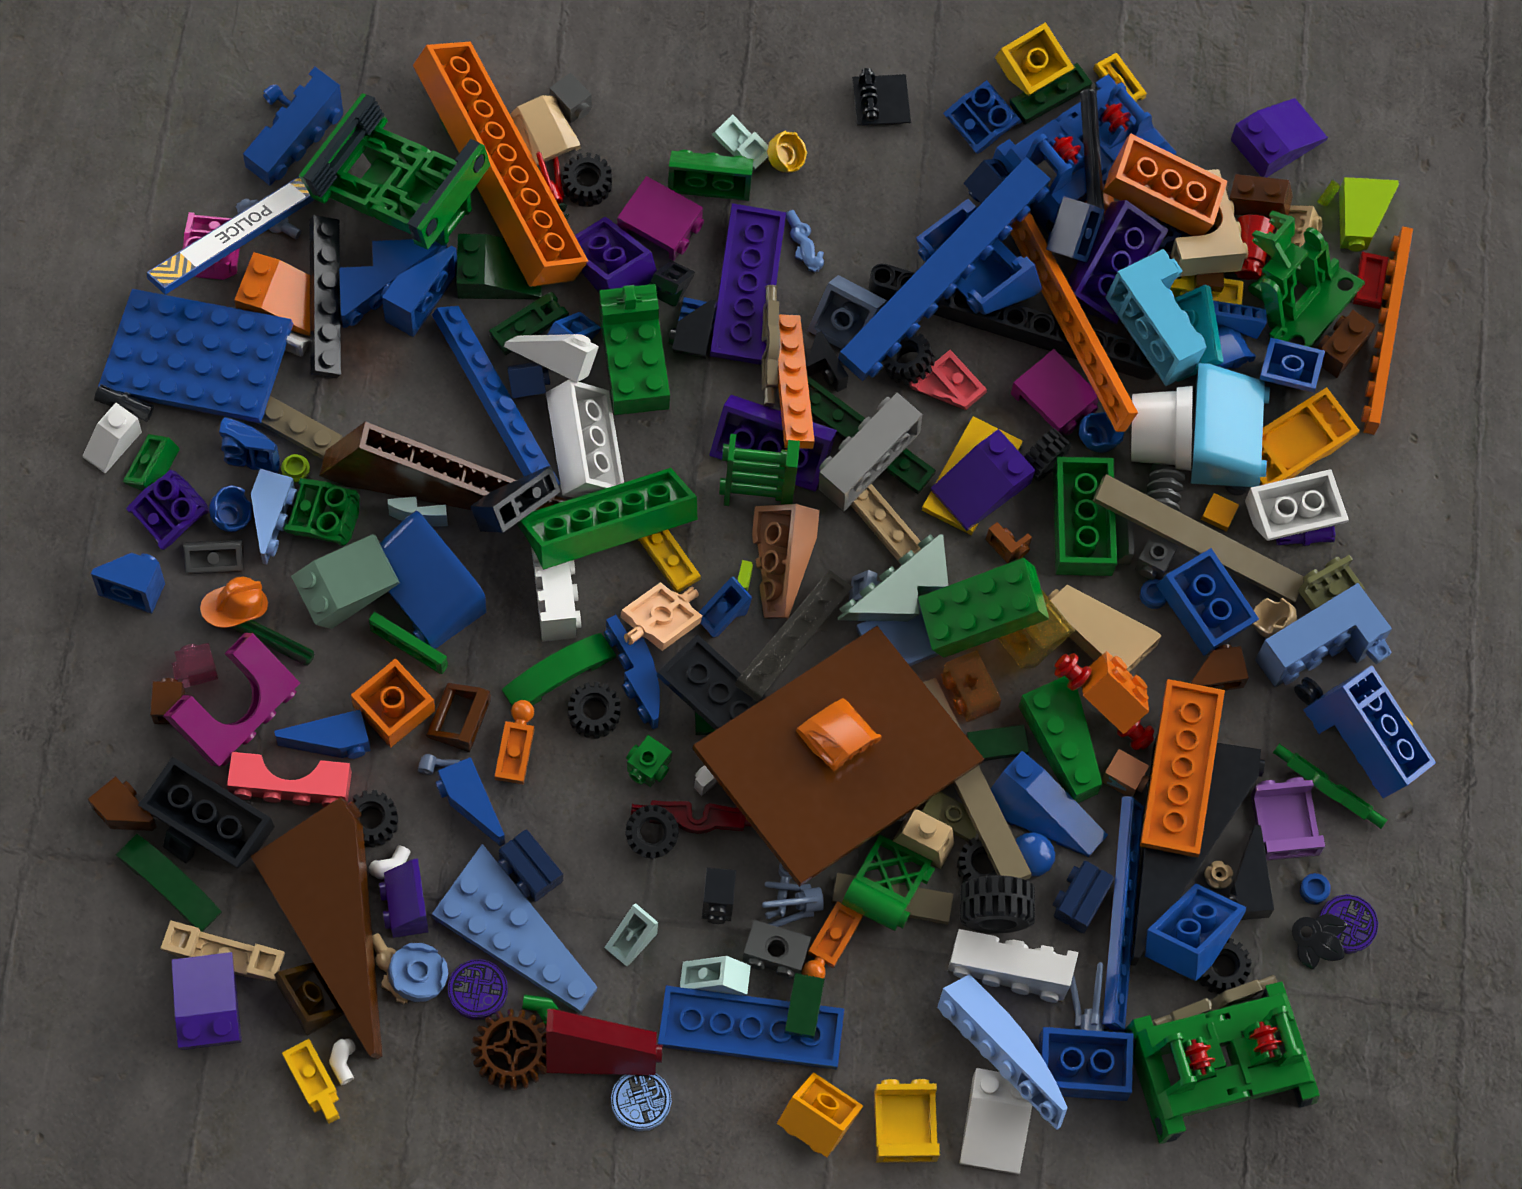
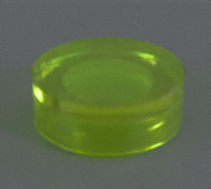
(1329, 193)

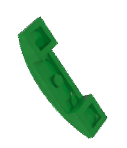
(559, 669)

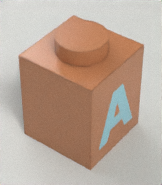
(1126, 774)

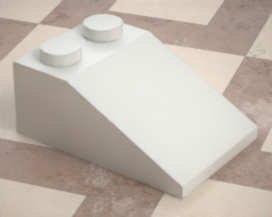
(995, 1124)

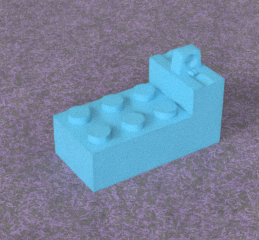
(1153, 317)

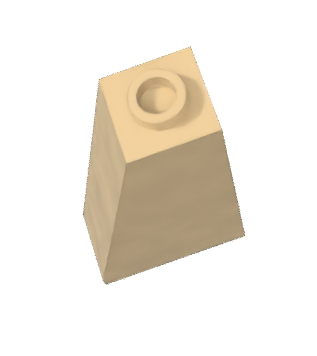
(1104, 628)

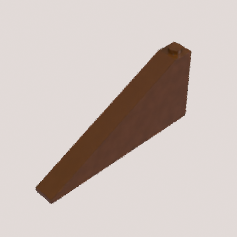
(406, 468)
(323, 890)

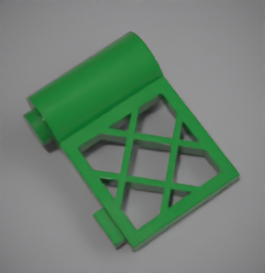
(882, 903)

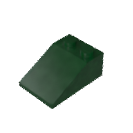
(490, 270)

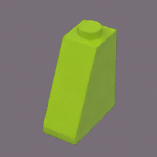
(1362, 209)

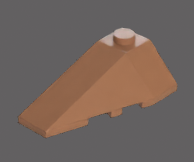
(784, 545)

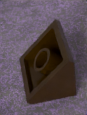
(308, 996)

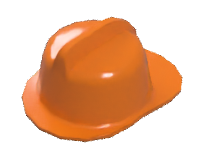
(234, 603)

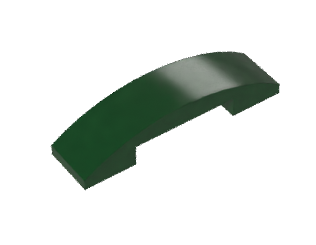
(169, 882)

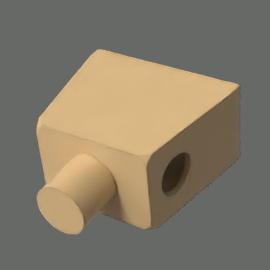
(926, 837)

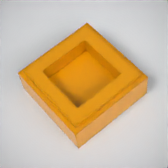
(1220, 512)

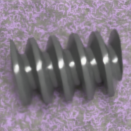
(1165, 484)

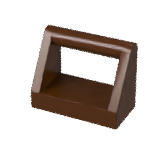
(464, 740)

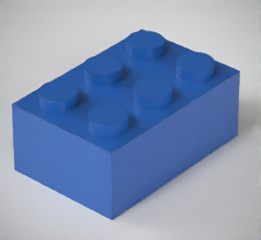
(1089, 1062)

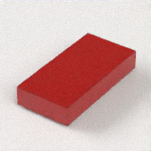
(1372, 270)

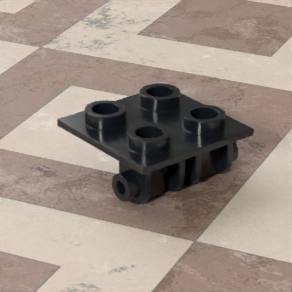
(881, 99)

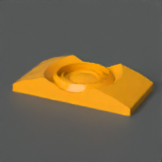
(1305, 436)

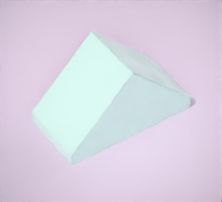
(632, 935)

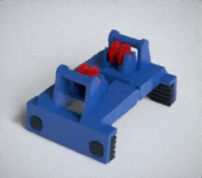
(1063, 148)

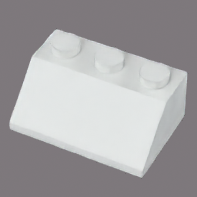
(1296, 505)

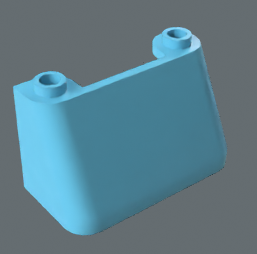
(1228, 428)

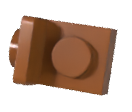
(1004, 543)

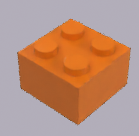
(393, 702)

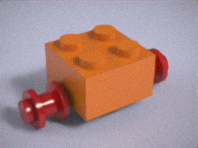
(1112, 692)

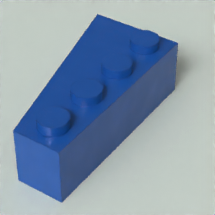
(295, 128)

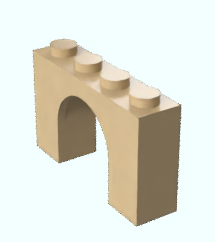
(1215, 251)

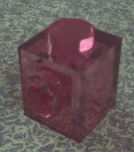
(194, 665)

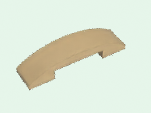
(249, 960)

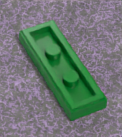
(408, 643)

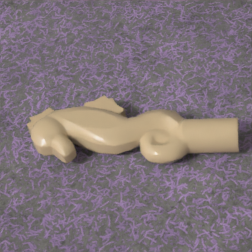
(382, 960)

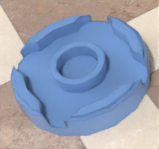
(417, 972)

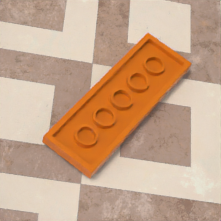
(1182, 768)

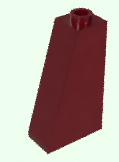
(598, 1046)

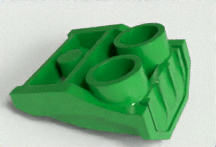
(324, 512)

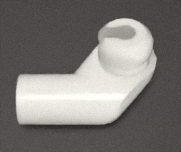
(399, 857)
(338, 1060)

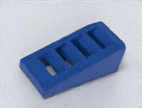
(1241, 318)

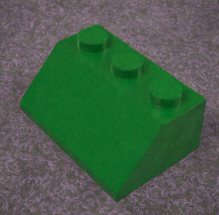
(710, 175)

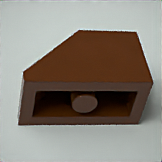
(1223, 669)

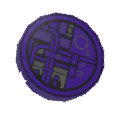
(1360, 920)
(477, 989)

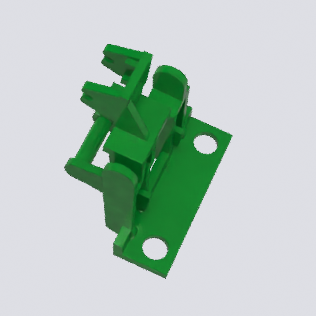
(1309, 266)

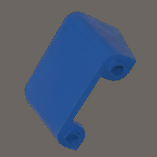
(997, 280)
(433, 584)

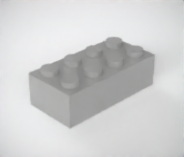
(869, 451)

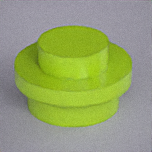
(295, 467)

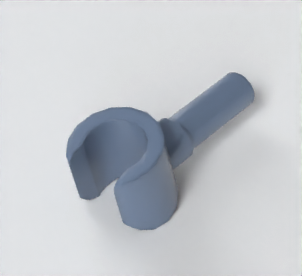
(428, 763)

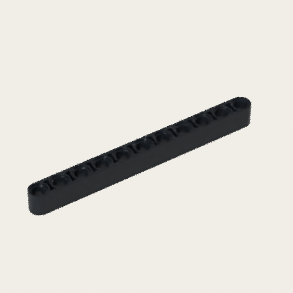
(1022, 332)

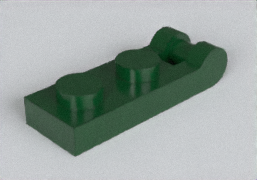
(528, 321)

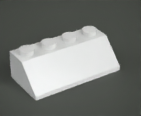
(584, 438)

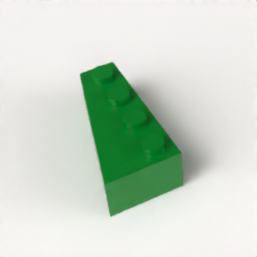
(1063, 735)

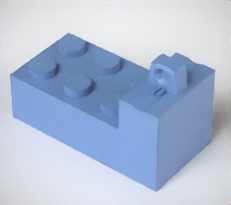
(1342, 622)

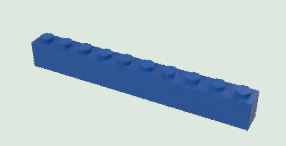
(944, 269)

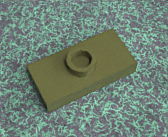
(951, 813)

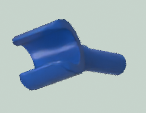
(274, 93)

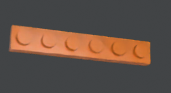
(794, 384)

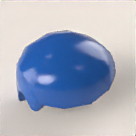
(1098, 433)
(230, 509)
(1037, 852)

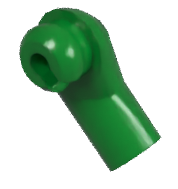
(539, 1004)

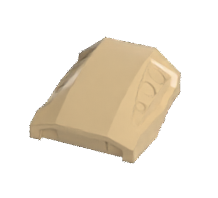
(544, 128)

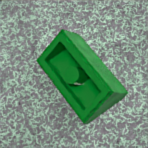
(151, 461)

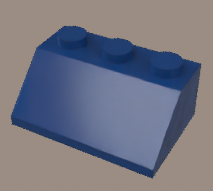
(1207, 601)

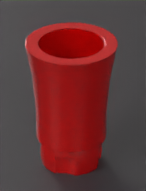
(1256, 257)

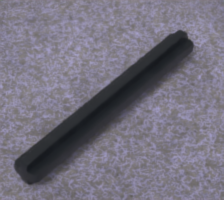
(1092, 149)

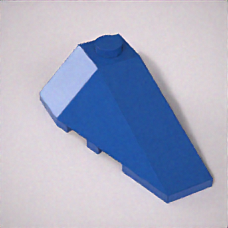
(1042, 806)

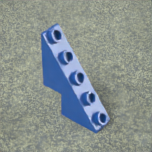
(363, 286)

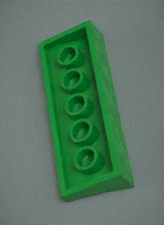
(609, 517)

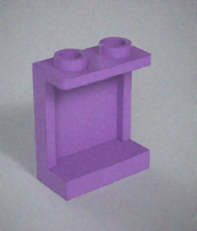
(1287, 818)

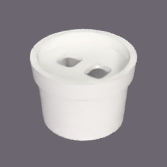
(1163, 428)

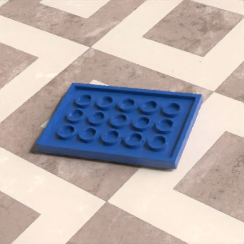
(196, 355)

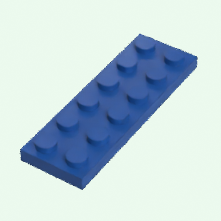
(746, 1028)

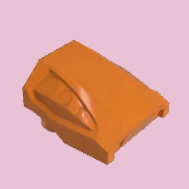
(837, 734)

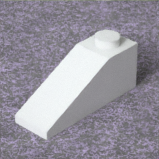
(565, 354)

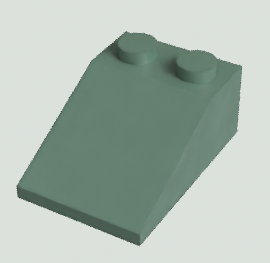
(345, 581)

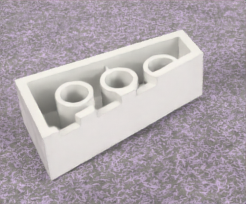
(556, 600)

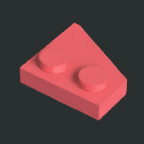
(951, 382)

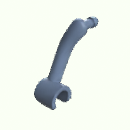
(782, 894)

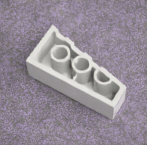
(1013, 965)

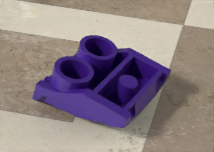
(168, 508)

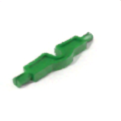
(1336, 792)

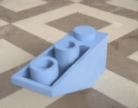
(270, 501)

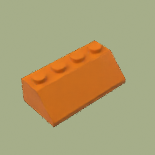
(1165, 186)

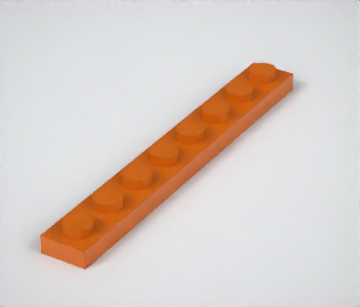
(1385, 339)

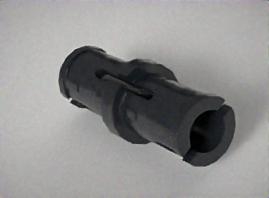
(136, 407)

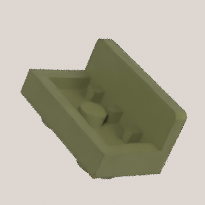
(1328, 583)

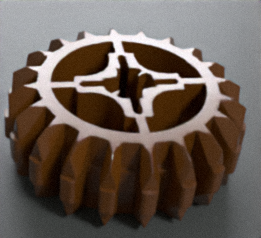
(498, 1050)

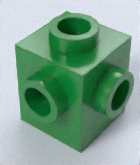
(648, 762)

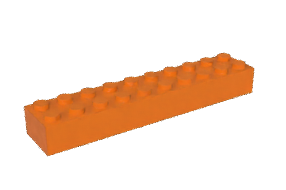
(513, 183)

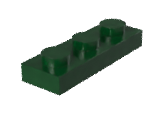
(1051, 96)

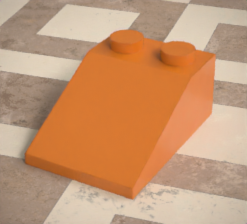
(276, 290)

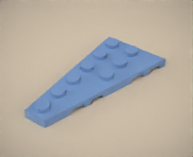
(503, 923)

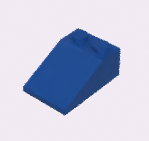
(418, 290)
(1193, 931)

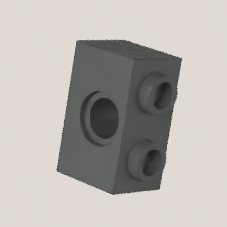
(766, 936)

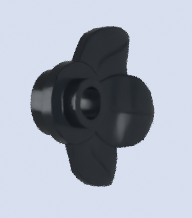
(1323, 940)

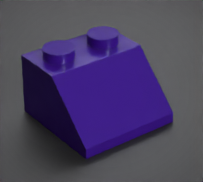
(405, 900)

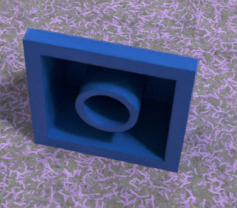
(1292, 365)
(131, 581)

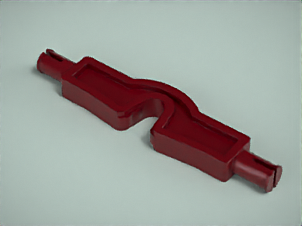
(713, 817)

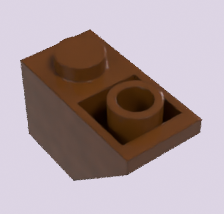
(120, 808)

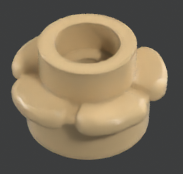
(1218, 882)

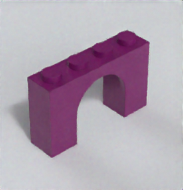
(270, 687)

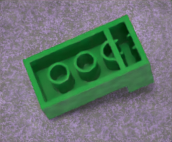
(634, 349)

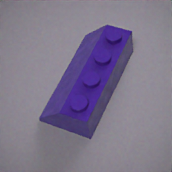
(1120, 242)
(761, 429)

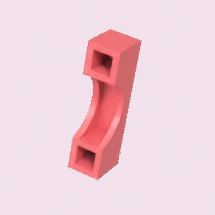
(251, 778)

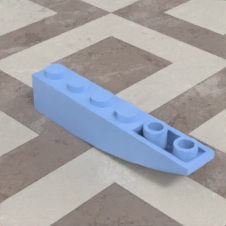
(1003, 1044)

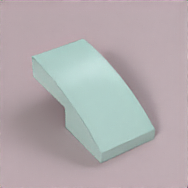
(740, 141)
(403, 507)

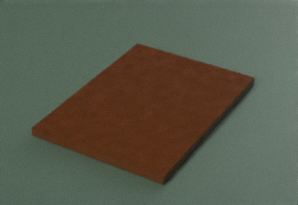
(798, 801)

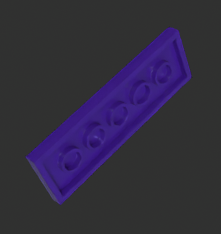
(747, 268)

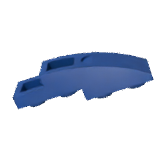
(642, 678)

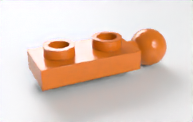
(516, 744)
(832, 940)

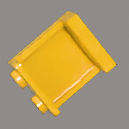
(906, 1121)

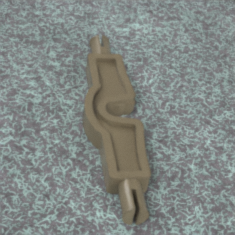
(771, 336)
(1221, 1001)

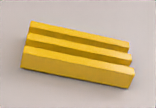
(1099, 67)

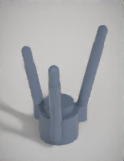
(807, 900)
(1092, 1018)

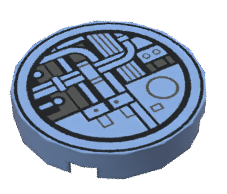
(641, 1101)

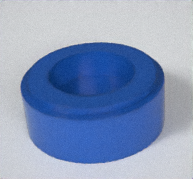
(1151, 595)
(1315, 888)

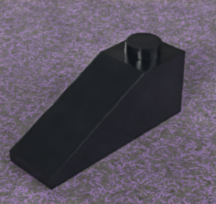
(515, 501)
(1252, 879)

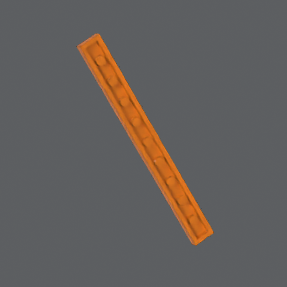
(1075, 325)

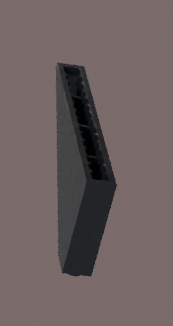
(1167, 874)

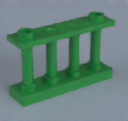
(760, 472)

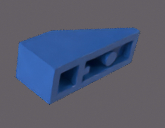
(332, 736)
(468, 797)

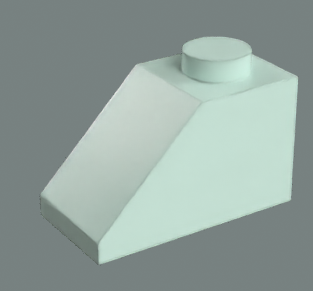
(716, 975)

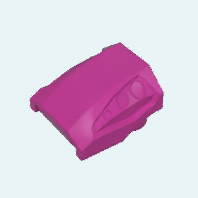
(199, 226)

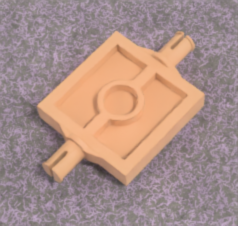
(661, 616)

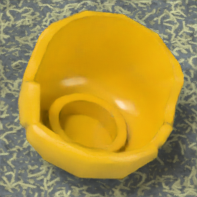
(787, 152)

